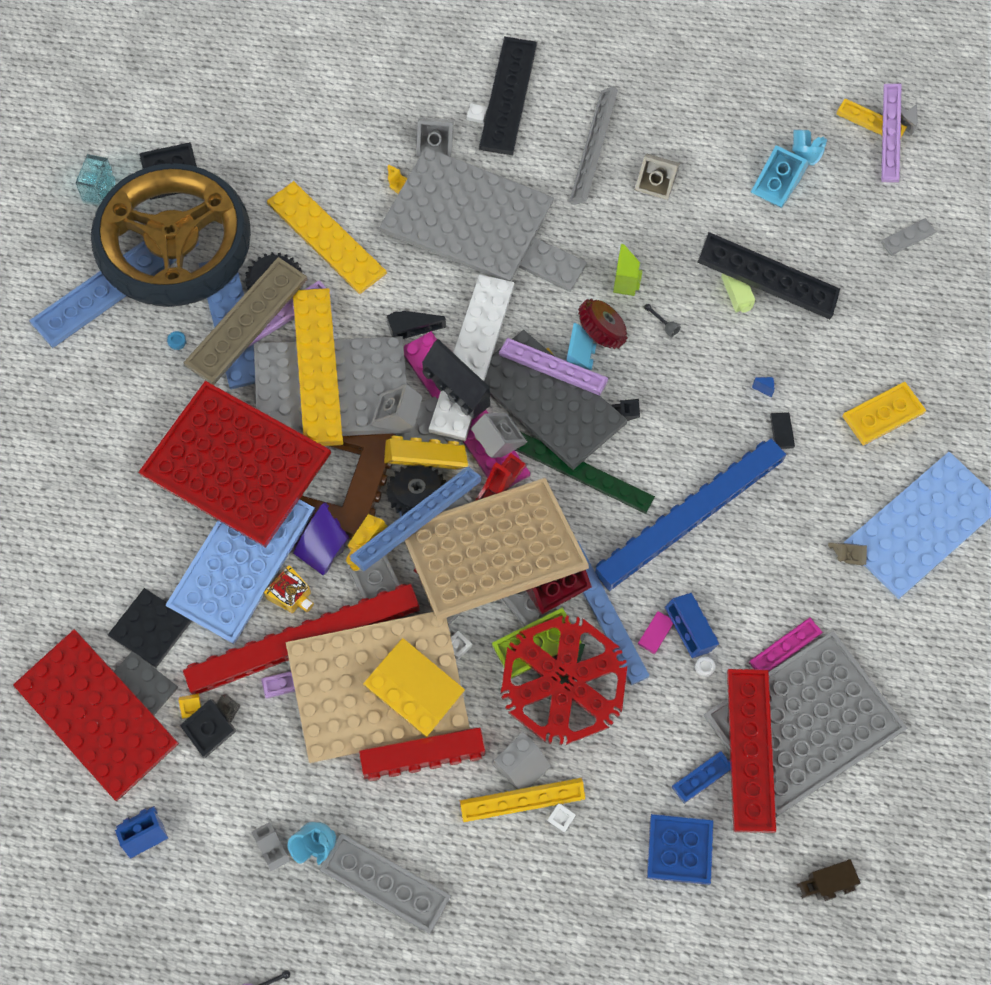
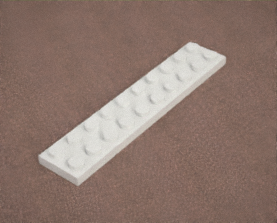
(474, 348)

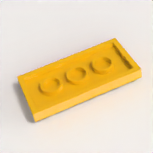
(884, 413)

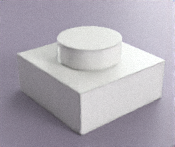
(476, 113)
(460, 645)
(561, 818)

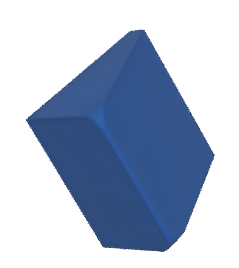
(764, 385)

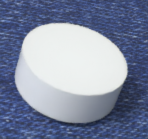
(705, 666)

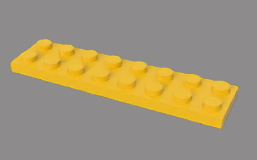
(326, 237)

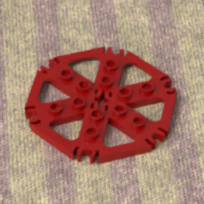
(560, 697)

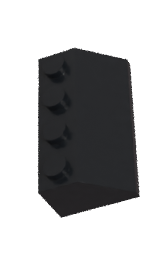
(456, 380)

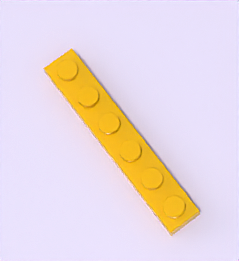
(522, 799)

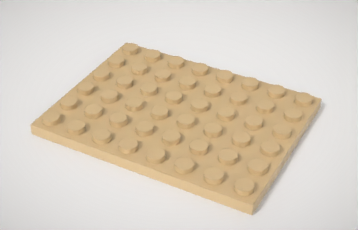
(494, 549)
(336, 707)

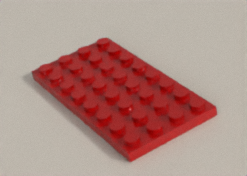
(95, 715)

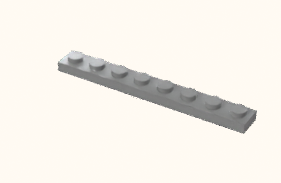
(593, 146)

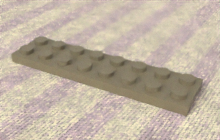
(245, 321)

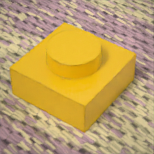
(189, 704)

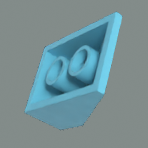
(780, 176)

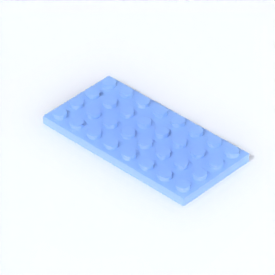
(924, 524)
(233, 573)

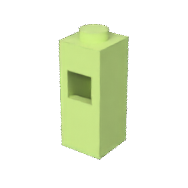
(739, 294)

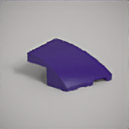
(321, 541)

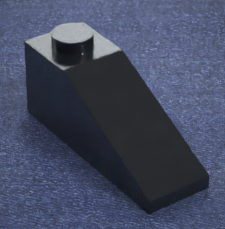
(413, 323)

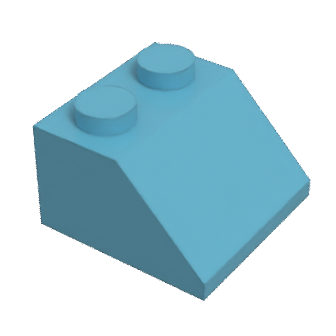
(581, 348)

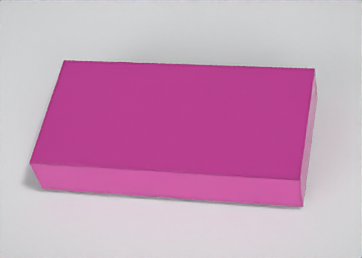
(656, 632)

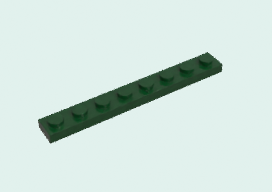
(588, 475)

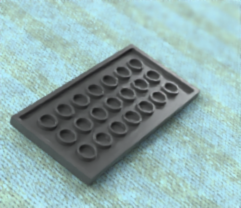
(556, 412)

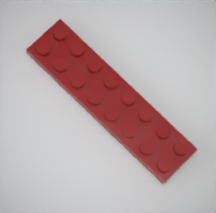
(751, 751)

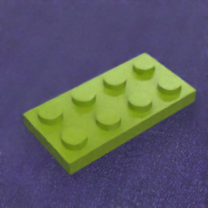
(546, 640)

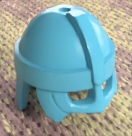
(803, 147)
(312, 840)

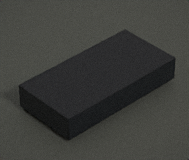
(782, 430)

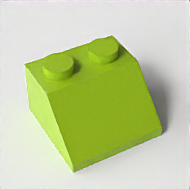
(627, 273)

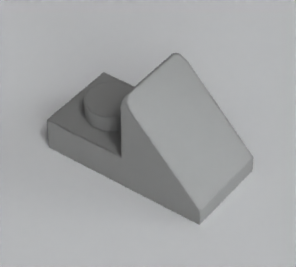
(909, 119)

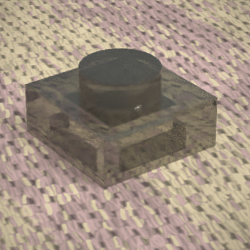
(228, 706)

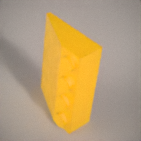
(414, 687)

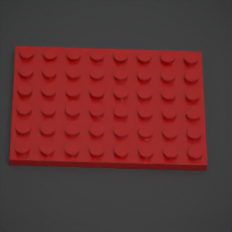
(235, 463)

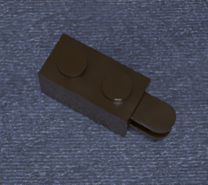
(830, 881)

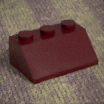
(559, 591)

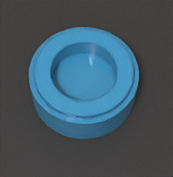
(176, 340)

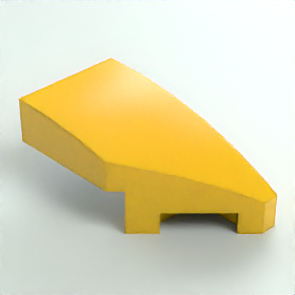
(395, 179)

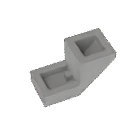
(270, 846)

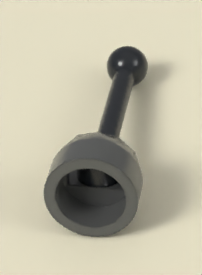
(670, 327)

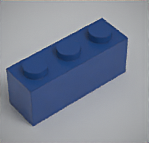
(691, 625)

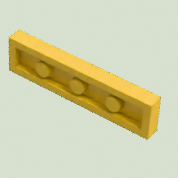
(863, 117)

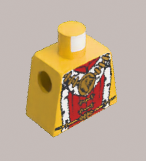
(289, 592)

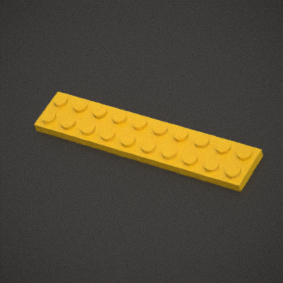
(317, 367)

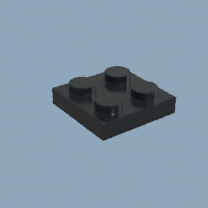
(208, 728)

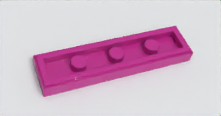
(786, 646)

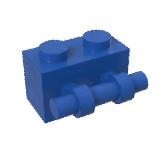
(141, 832)

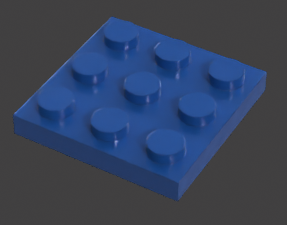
(680, 849)

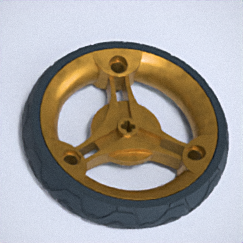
(170, 234)

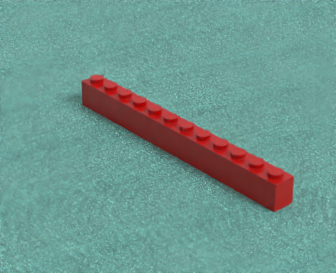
(273, 650)

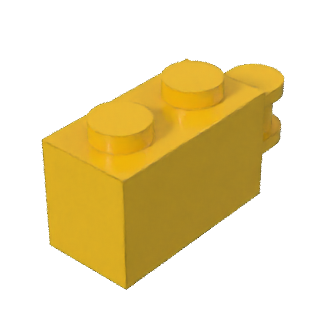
(368, 530)

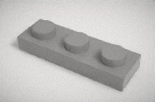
(908, 236)

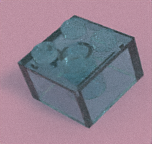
(95, 179)

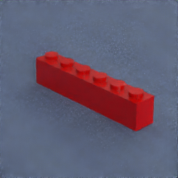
(422, 753)

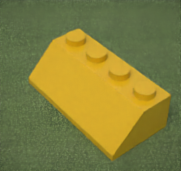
(427, 454)

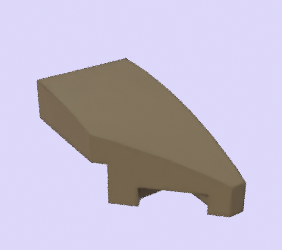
(850, 553)

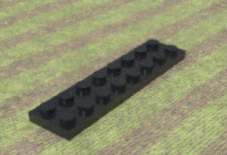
(508, 96)
(769, 275)

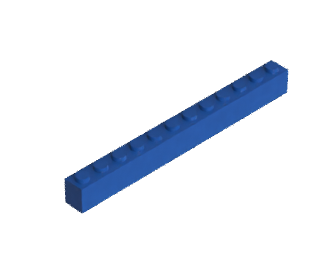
(689, 514)

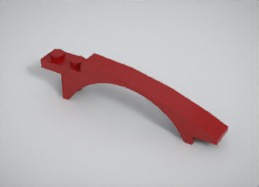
(501, 477)

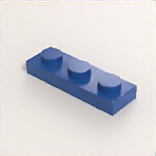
(702, 777)

